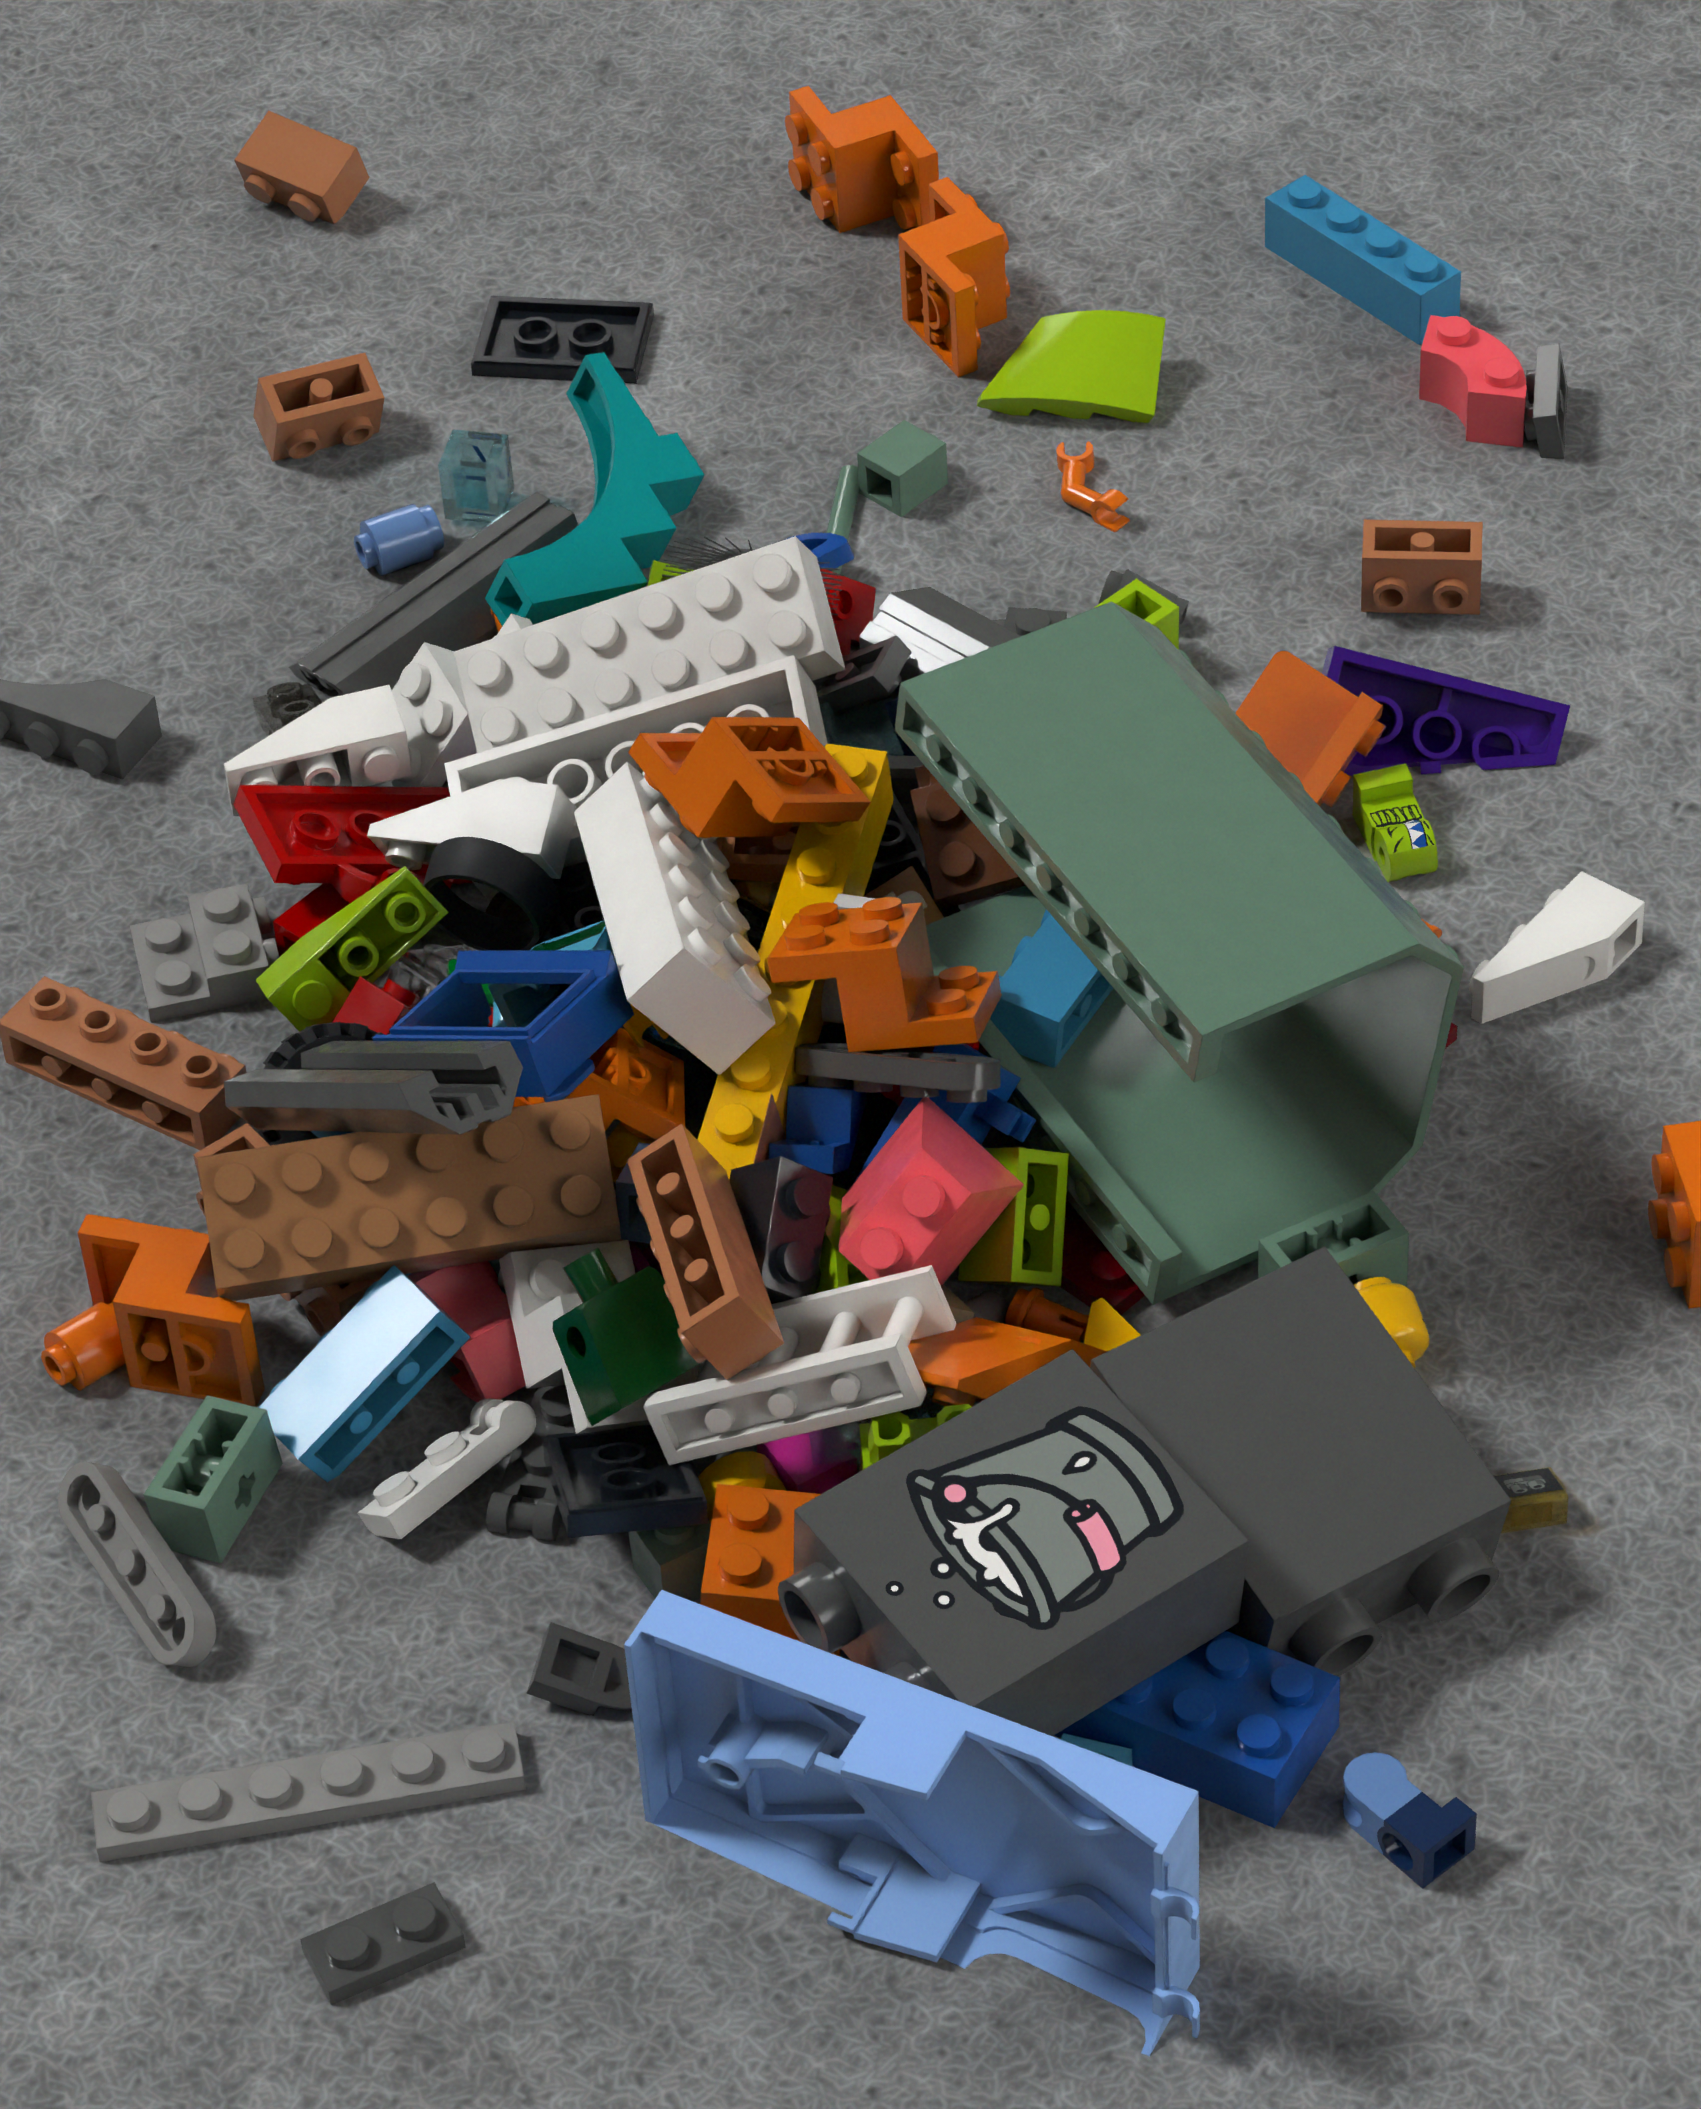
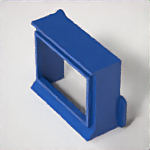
(557, 1041)

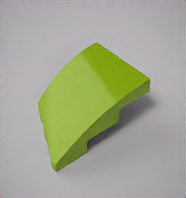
(1082, 367)

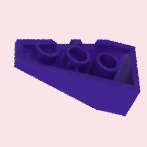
(1447, 718)

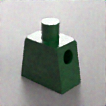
(619, 1337)

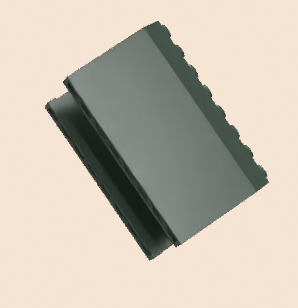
(1265, 977)

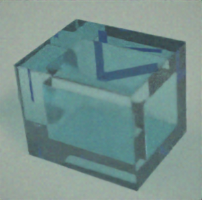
(476, 476)

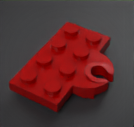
(323, 832)

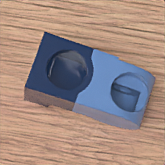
(1404, 1820)

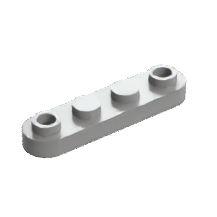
(136, 1565)

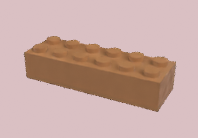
(407, 1200)

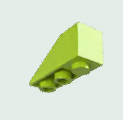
(359, 940)

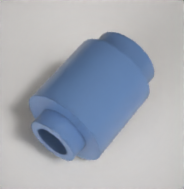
(399, 538)

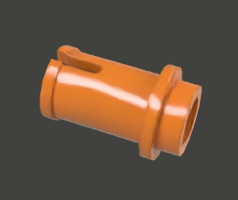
(1039, 1314)

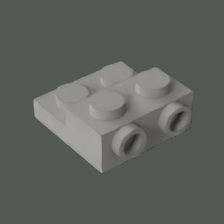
(206, 955)

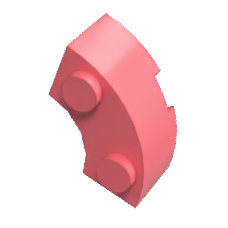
(1474, 379)
(476, 1303)

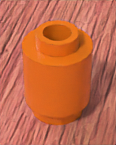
(84, 1347)

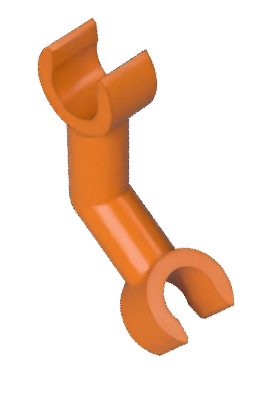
(1074, 492)

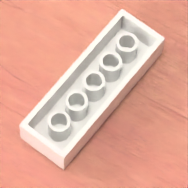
(651, 644)
(592, 750)
(673, 921)

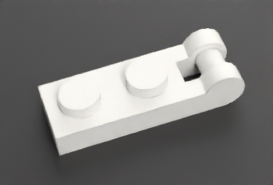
(450, 1467)

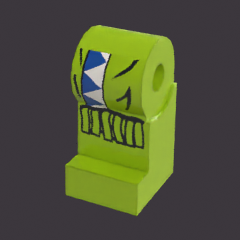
(1393, 823)

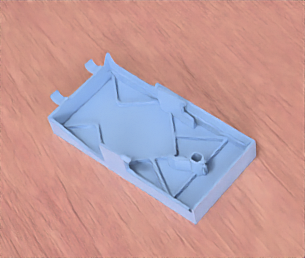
(917, 1811)

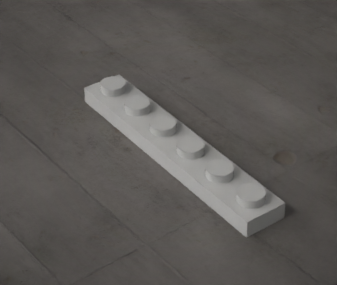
(307, 1791)

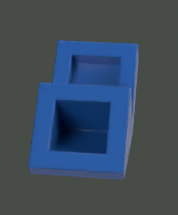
(821, 1127)

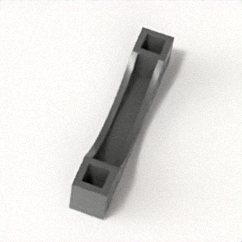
(87, 723)

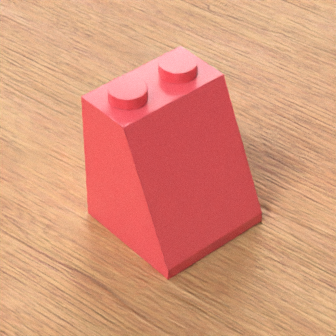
(923, 1198)

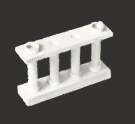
(837, 1366)

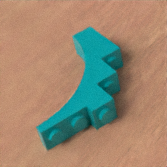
(636, 491)

